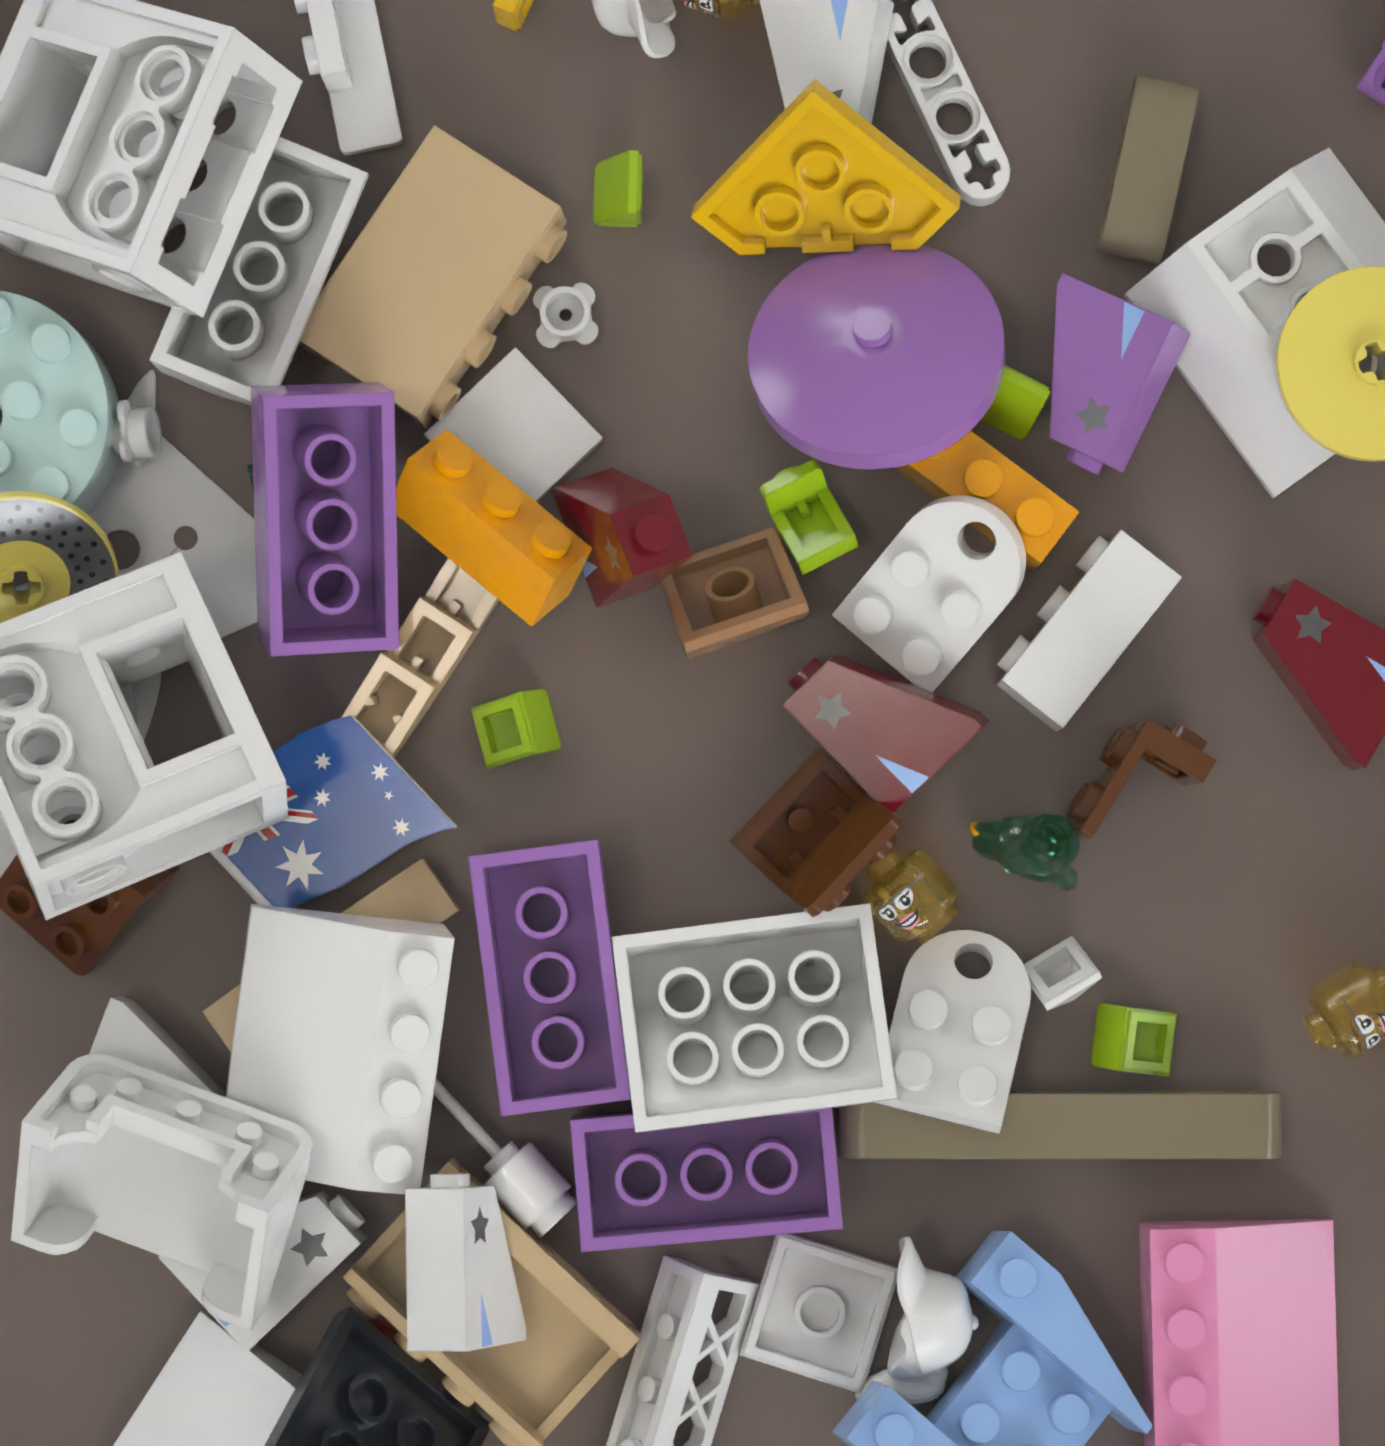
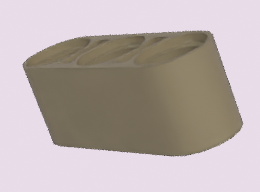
(1147, 169)

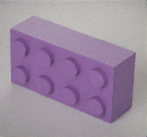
(325, 518)
(550, 977)
(703, 1179)

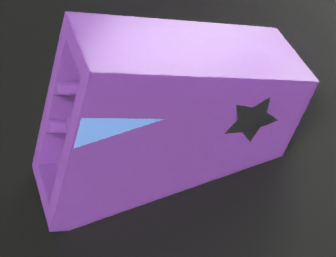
(1106, 373)

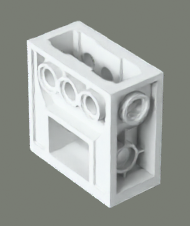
(106, 132)
(67, 710)

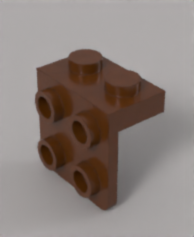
(1170, 750)
(817, 835)
(85, 932)

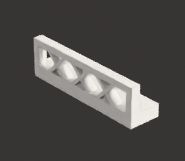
(671, 1343)

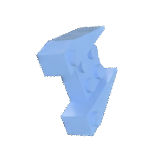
(1030, 1384)

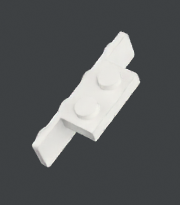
(355, 70)

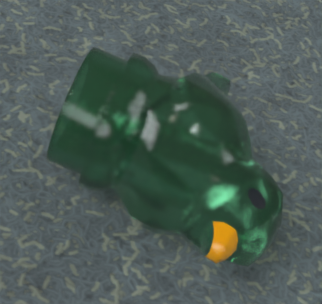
(1030, 847)

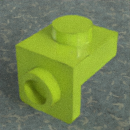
(807, 516)

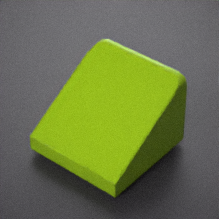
(619, 191)
(1016, 404)
(516, 727)
(1133, 1039)

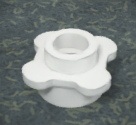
(576, 300)
(136, 433)

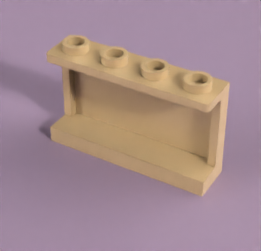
(434, 276)
(522, 1384)

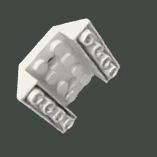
(1239, 311)

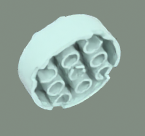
(53, 407)

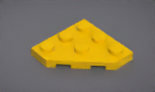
(824, 185)

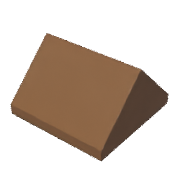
(734, 593)

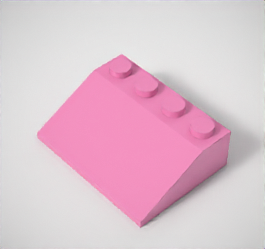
(1239, 1332)

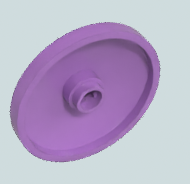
(877, 355)

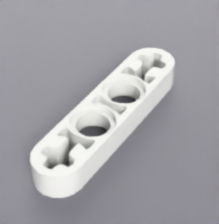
(948, 87)

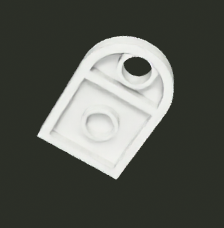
(933, 592)
(957, 1034)

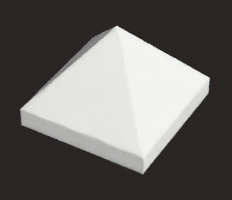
(1061, 973)

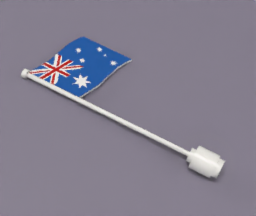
(345, 816)

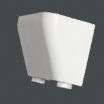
(164, 1173)

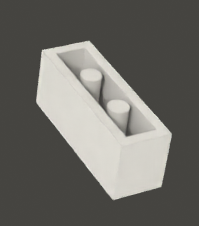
(1086, 628)

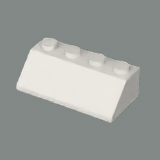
(267, 278)

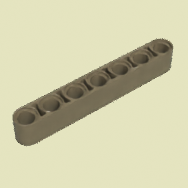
(1079, 1127)

